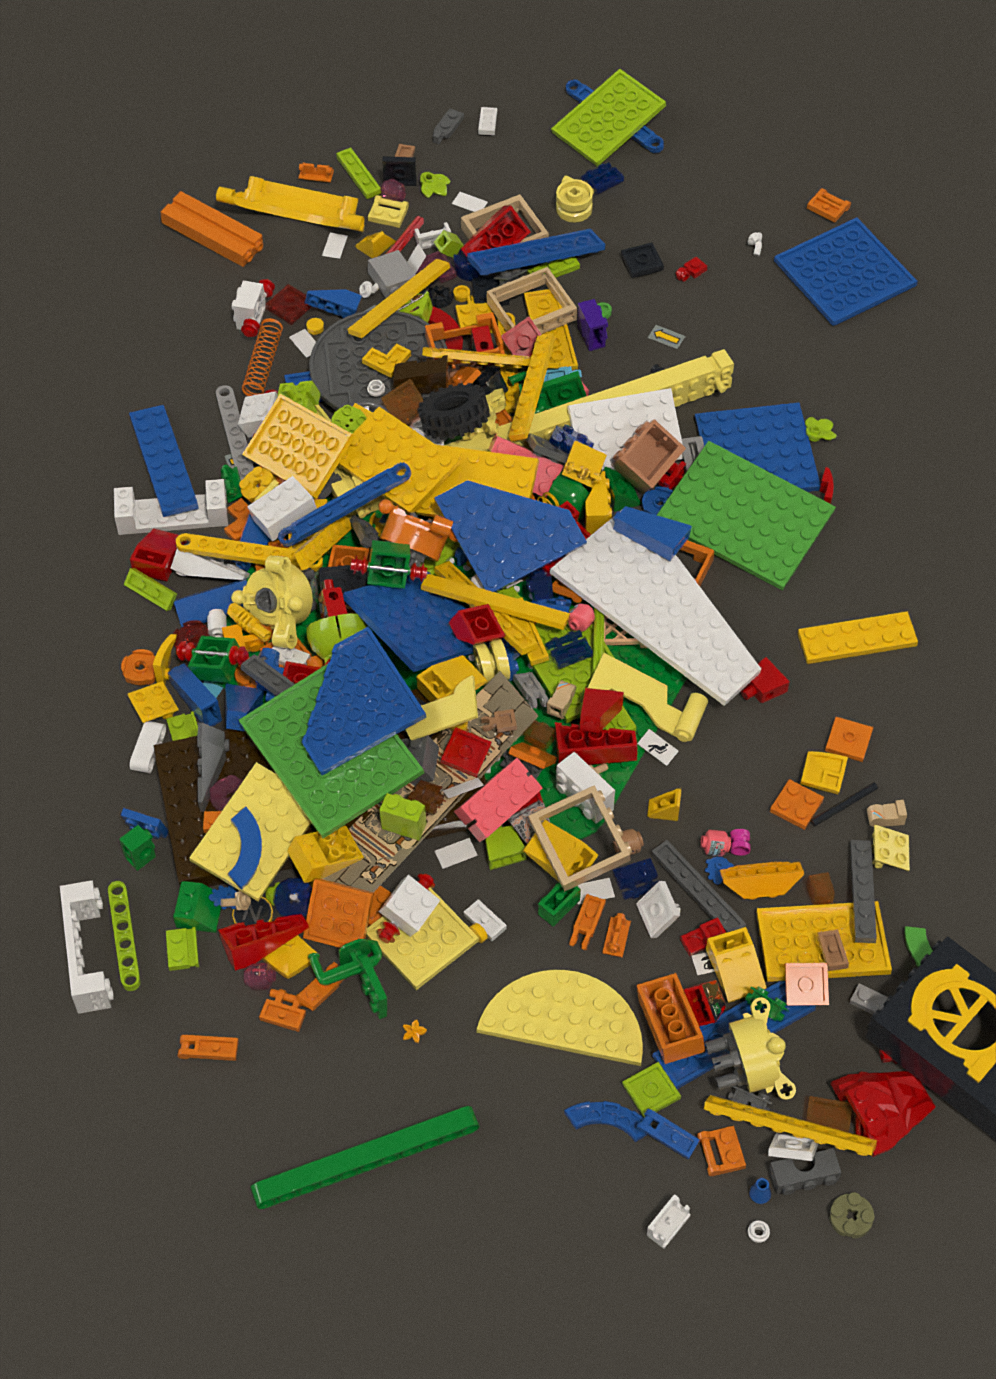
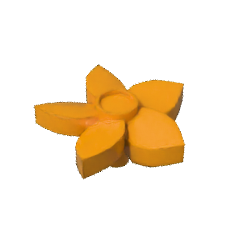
(414, 1031)

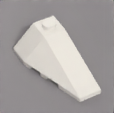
(205, 566)

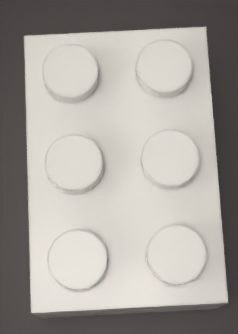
(281, 507)
(575, 776)

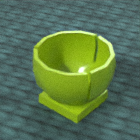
(325, 634)

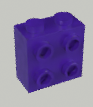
(592, 324)

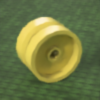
(574, 200)
(491, 660)

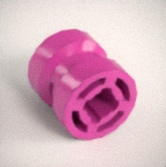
(740, 842)

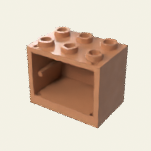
(647, 455)

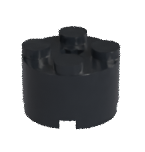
(490, 380)

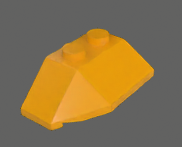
(762, 878)

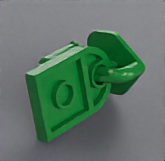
(555, 391)
(355, 961)

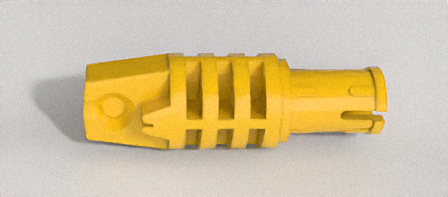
(248, 621)

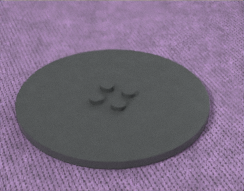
(338, 356)

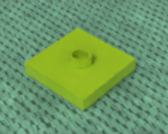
(651, 1089)

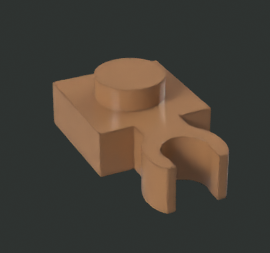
(502, 721)

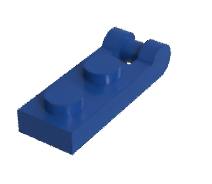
(668, 1134)

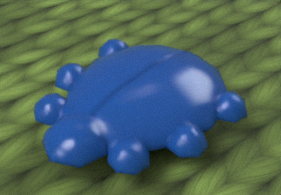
(714, 867)
(222, 893)

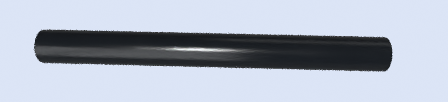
(844, 804)

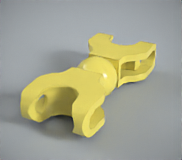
(496, 403)

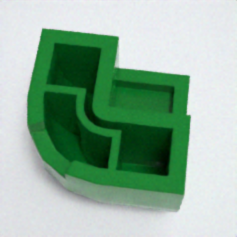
(569, 490)

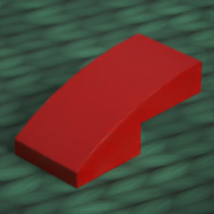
(827, 485)
(697, 939)

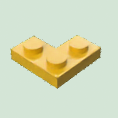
(386, 363)

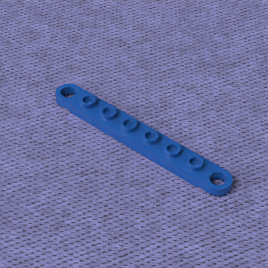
(643, 136)
(344, 504)

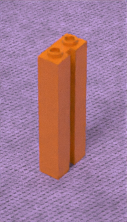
(212, 229)

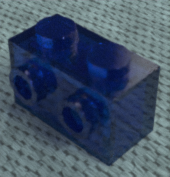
(564, 437)
(540, 585)

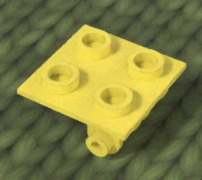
(890, 848)

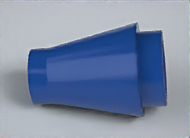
(760, 1191)

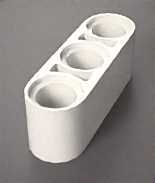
(143, 754)

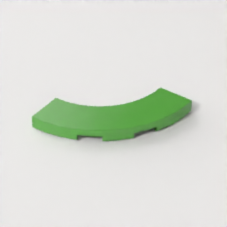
(918, 944)

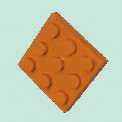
(337, 913)

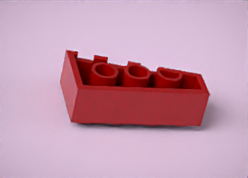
(593, 747)

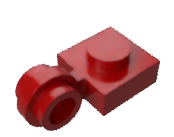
(693, 267)

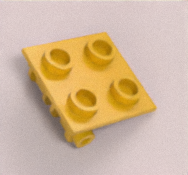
(584, 464)
(153, 702)

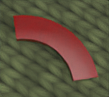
(449, 323)

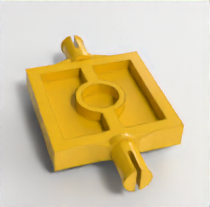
(467, 313)

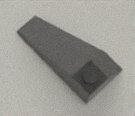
(212, 750)

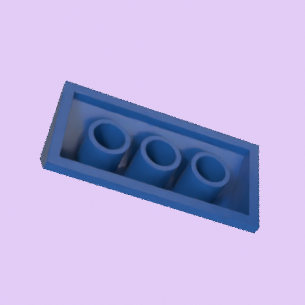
(199, 604)

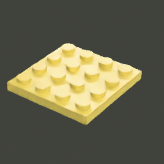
(430, 949)

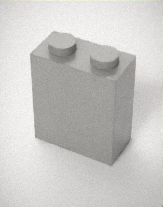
(390, 272)

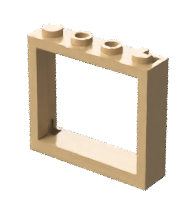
(479, 218)
(548, 322)
(592, 871)

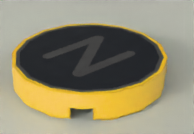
(257, 911)

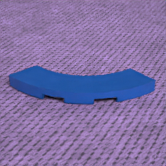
(250, 848)
(606, 1113)

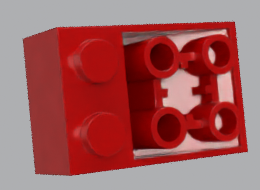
(155, 554)

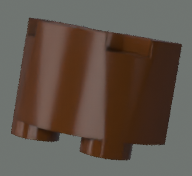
(429, 795)

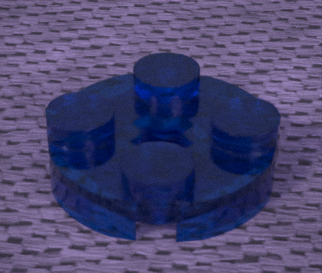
(283, 891)

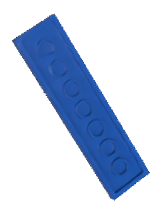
(535, 251)
(163, 461)
(692, 1067)

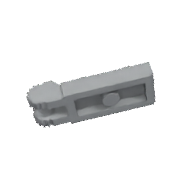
(530, 689)

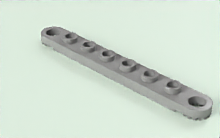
(235, 435)

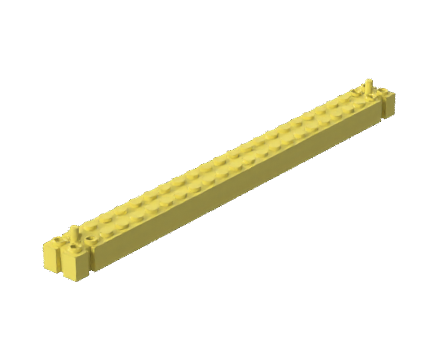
(686, 380)

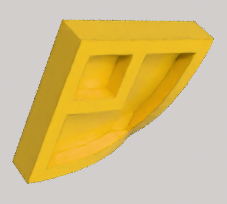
(163, 658)
(824, 771)
(290, 957)

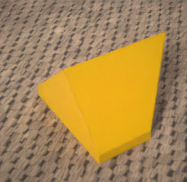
(375, 244)
(665, 806)

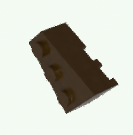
(426, 375)

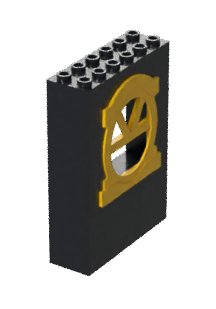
(910, 1037)

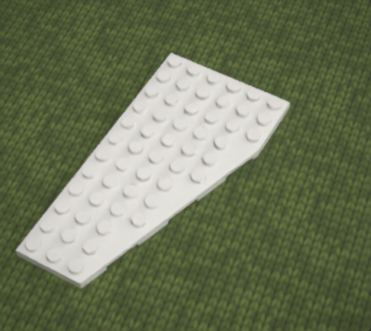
(660, 608)

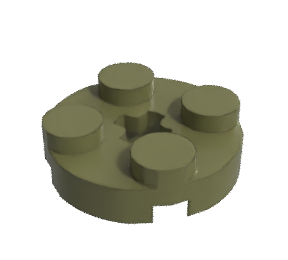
(848, 1227)

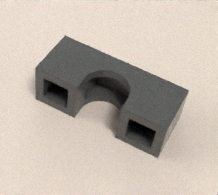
(788, 1178)

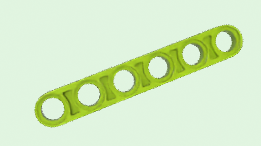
(122, 935)

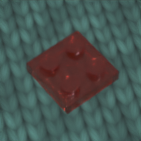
(288, 304)

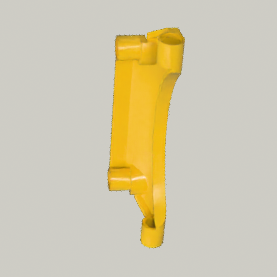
(295, 203)

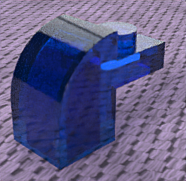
(464, 268)

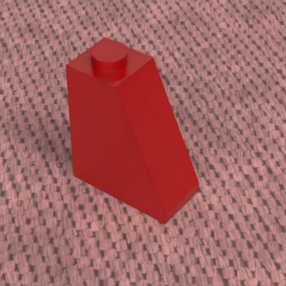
(599, 708)

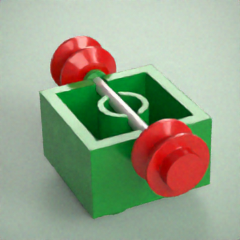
(388, 565)
(213, 657)

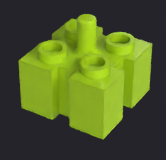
(304, 393)

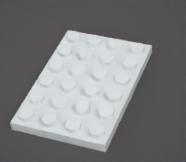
(614, 420)

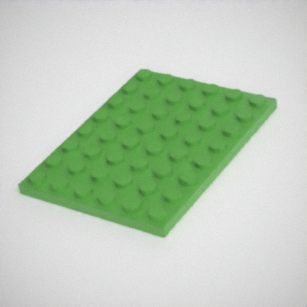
(747, 514)
(343, 792)

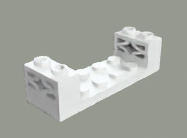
(143, 515)
(91, 990)

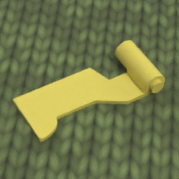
(651, 695)
(447, 711)

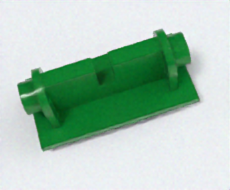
(231, 480)
(776, 1006)

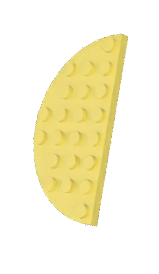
(565, 1014)

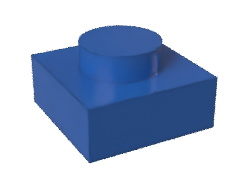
(513, 666)

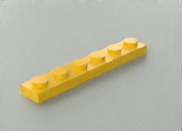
(322, 542)

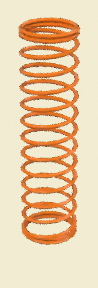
(260, 356)

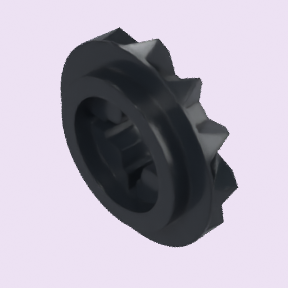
(440, 301)

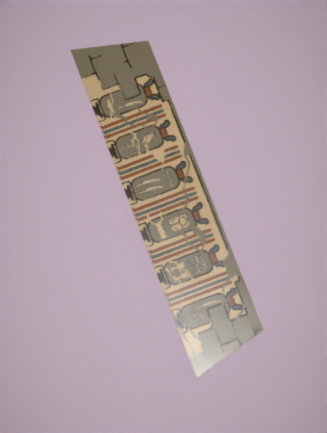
(387, 850)

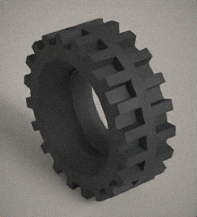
(453, 411)

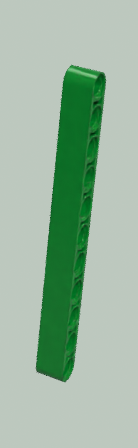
(364, 1157)

